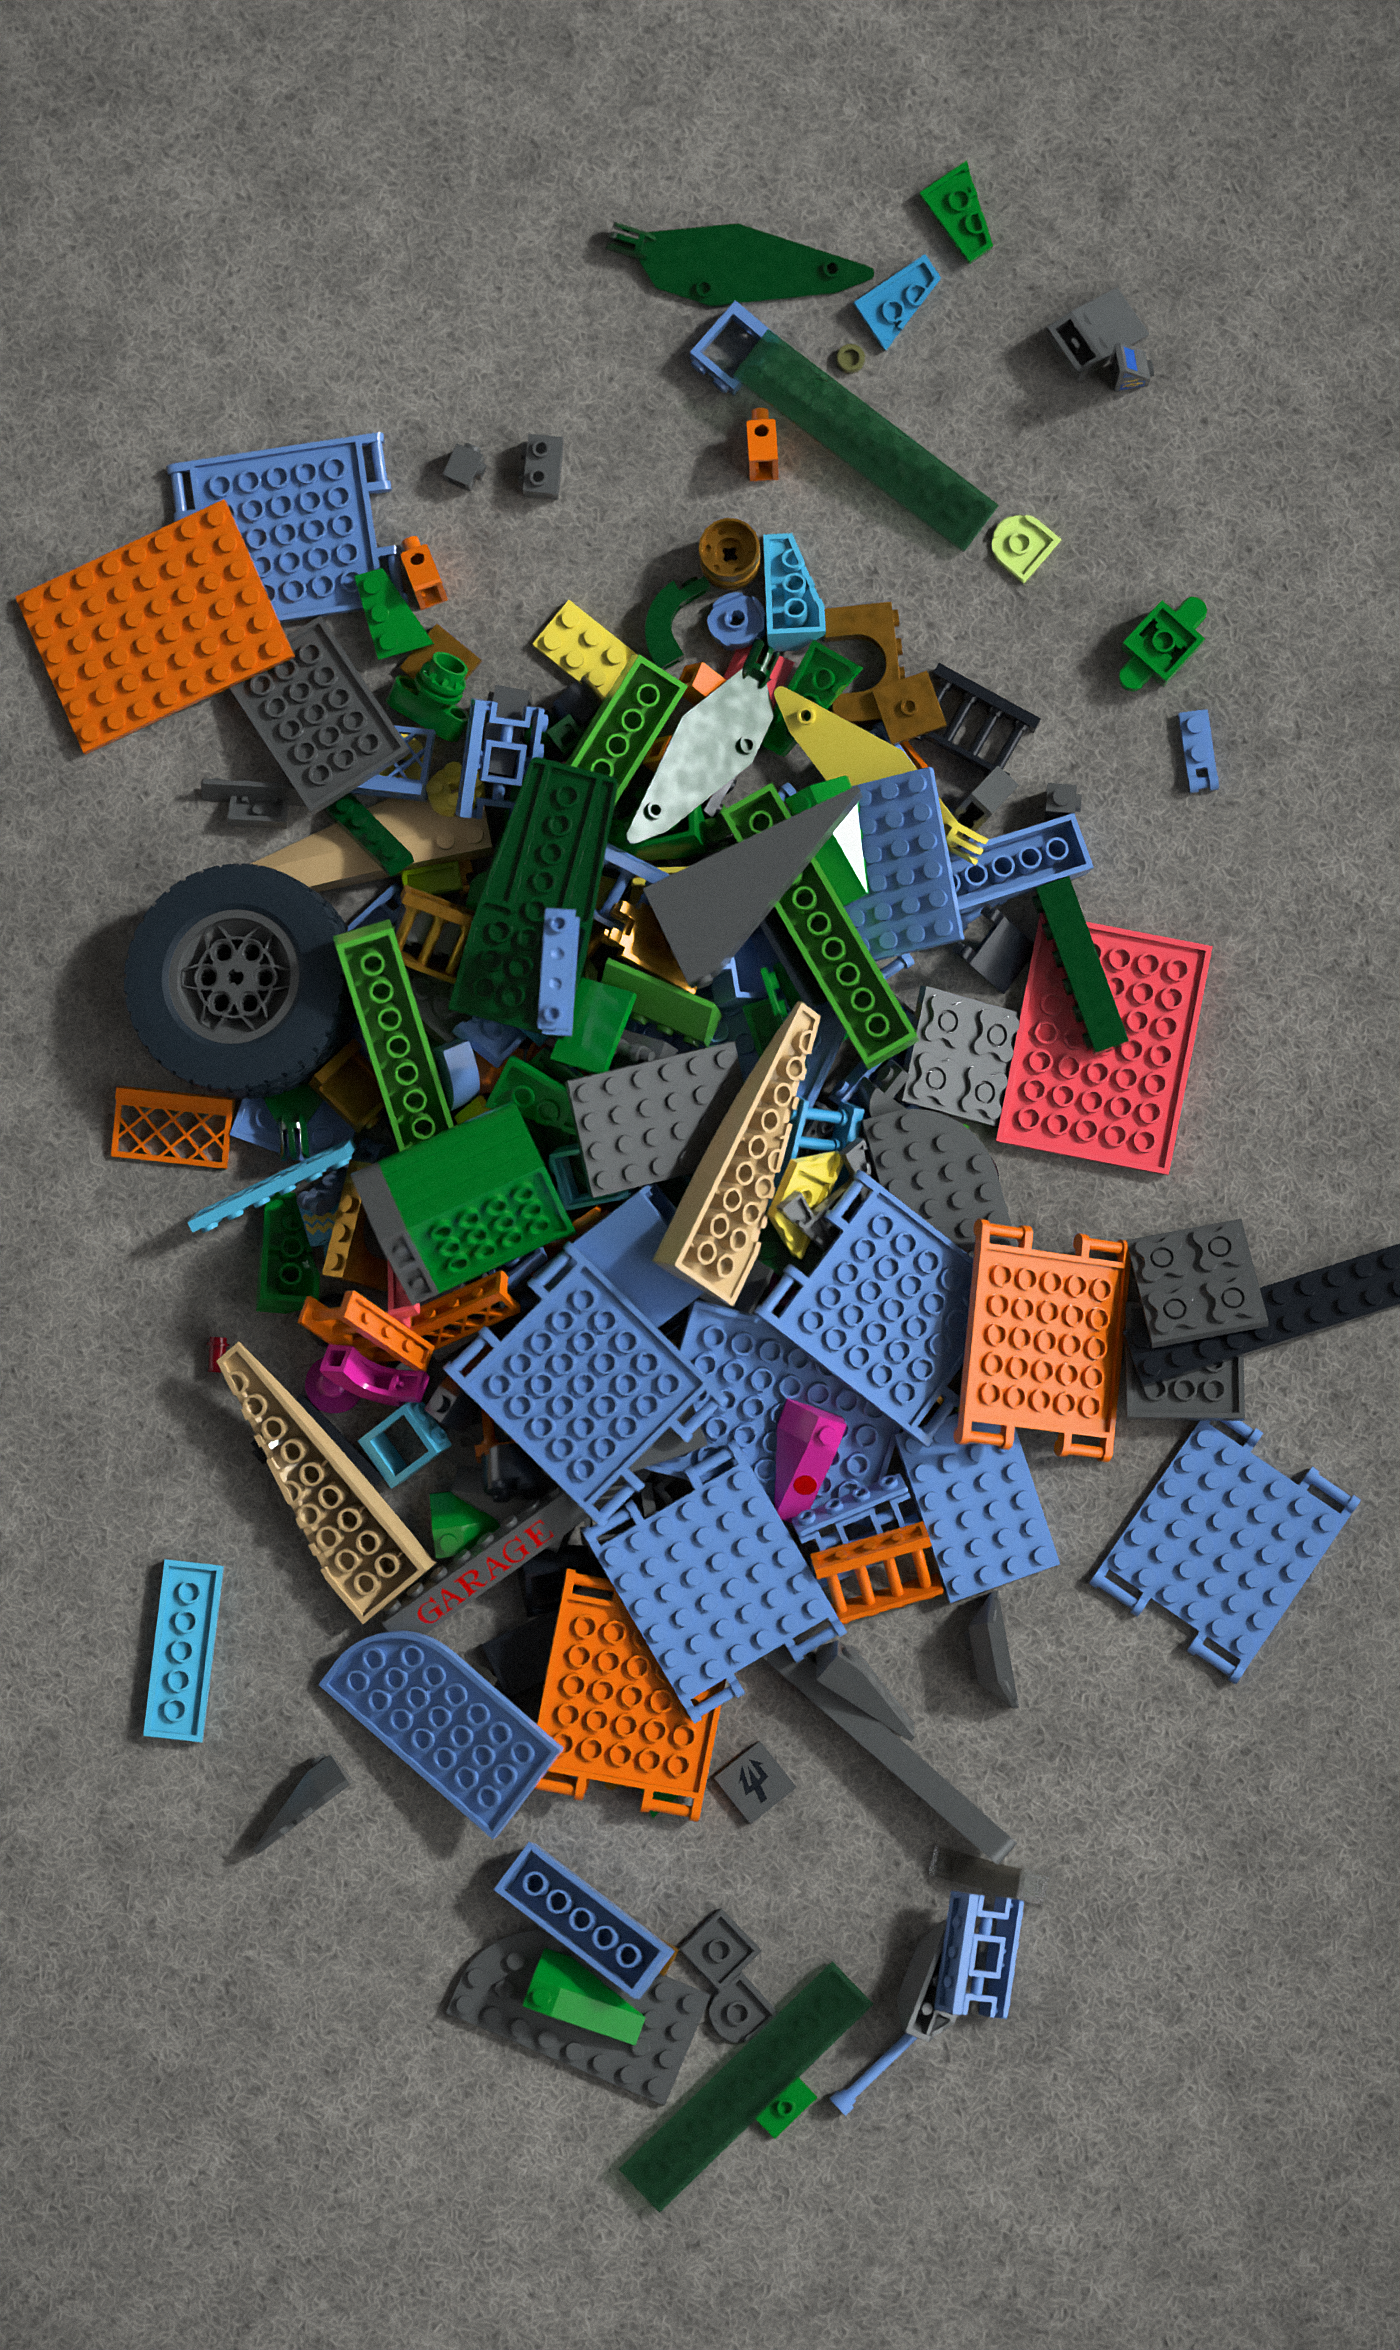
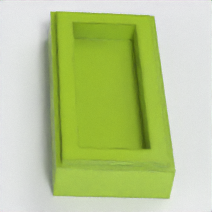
(434, 879)

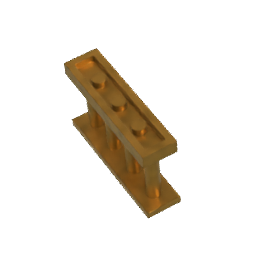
(442, 913)

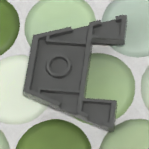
(812, 1222)

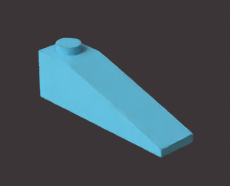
(792, 602)

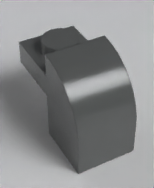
(878, 1096)

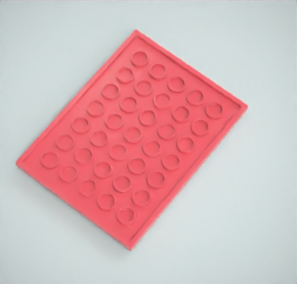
(1124, 1101)

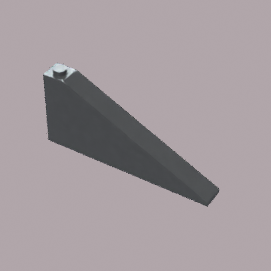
(725, 897)

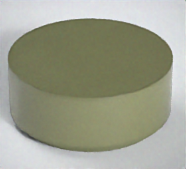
(850, 358)

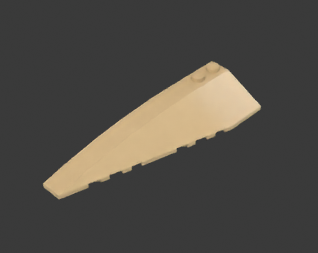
(724, 1207)

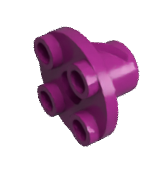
(326, 1394)

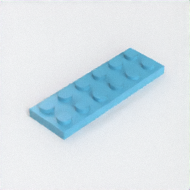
(263, 1190)
(183, 1650)

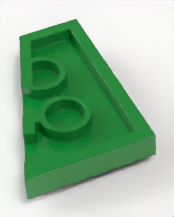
(958, 211)
(389, 618)

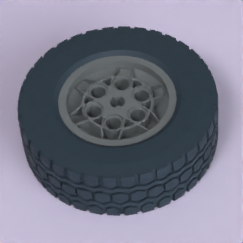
(297, 1016)

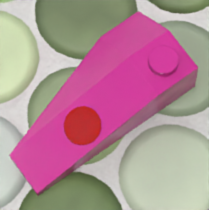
(803, 1456)

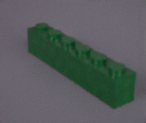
(1080, 965)

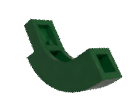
(658, 627)

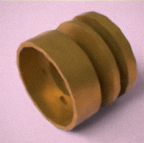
(727, 538)

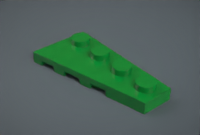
(819, 679)

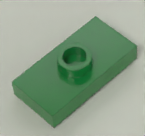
(786, 2108)

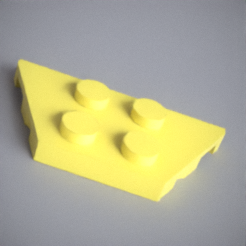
(815, 1179)

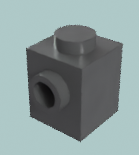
(465, 466)
(1061, 800)

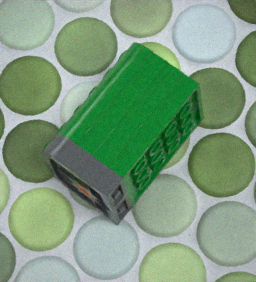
(462, 1202)

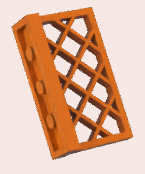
(174, 1101)

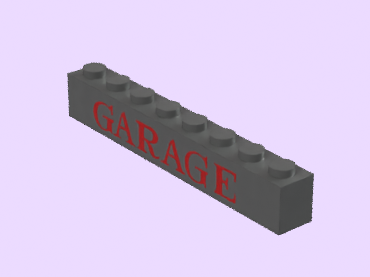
(485, 1563)

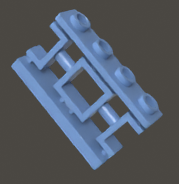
(476, 758)
(850, 1509)
(960, 1955)

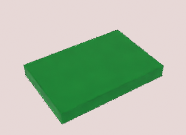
(597, 1027)

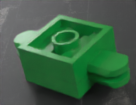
(1162, 644)

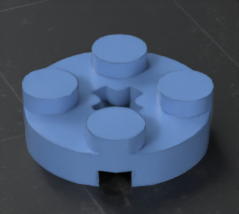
(740, 636)

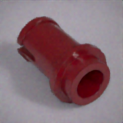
(217, 1348)

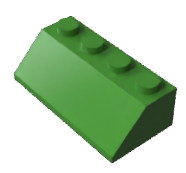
(665, 1005)

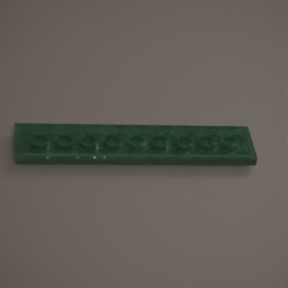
(865, 440)
(745, 2086)

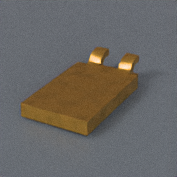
(645, 944)

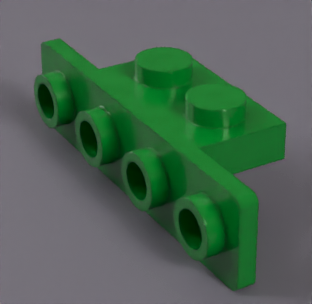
(766, 1015)

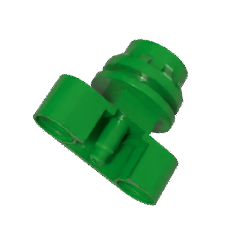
(433, 696)

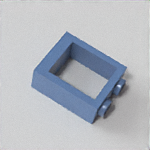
(704, 364)

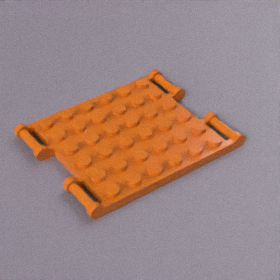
(1043, 1341)
(617, 1708)

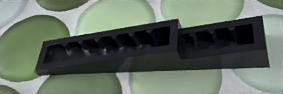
(777, 947)

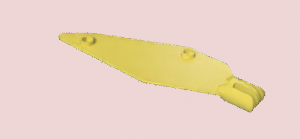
(848, 750)

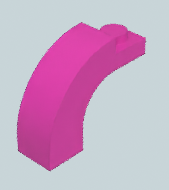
(372, 1381)

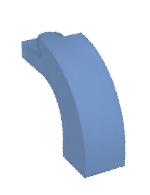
(458, 1073)

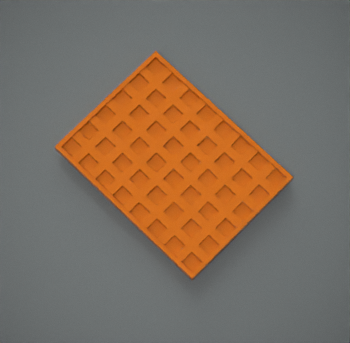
(155, 626)

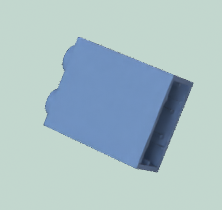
(623, 1252)

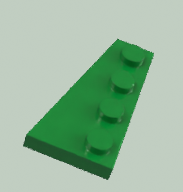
(534, 1093)

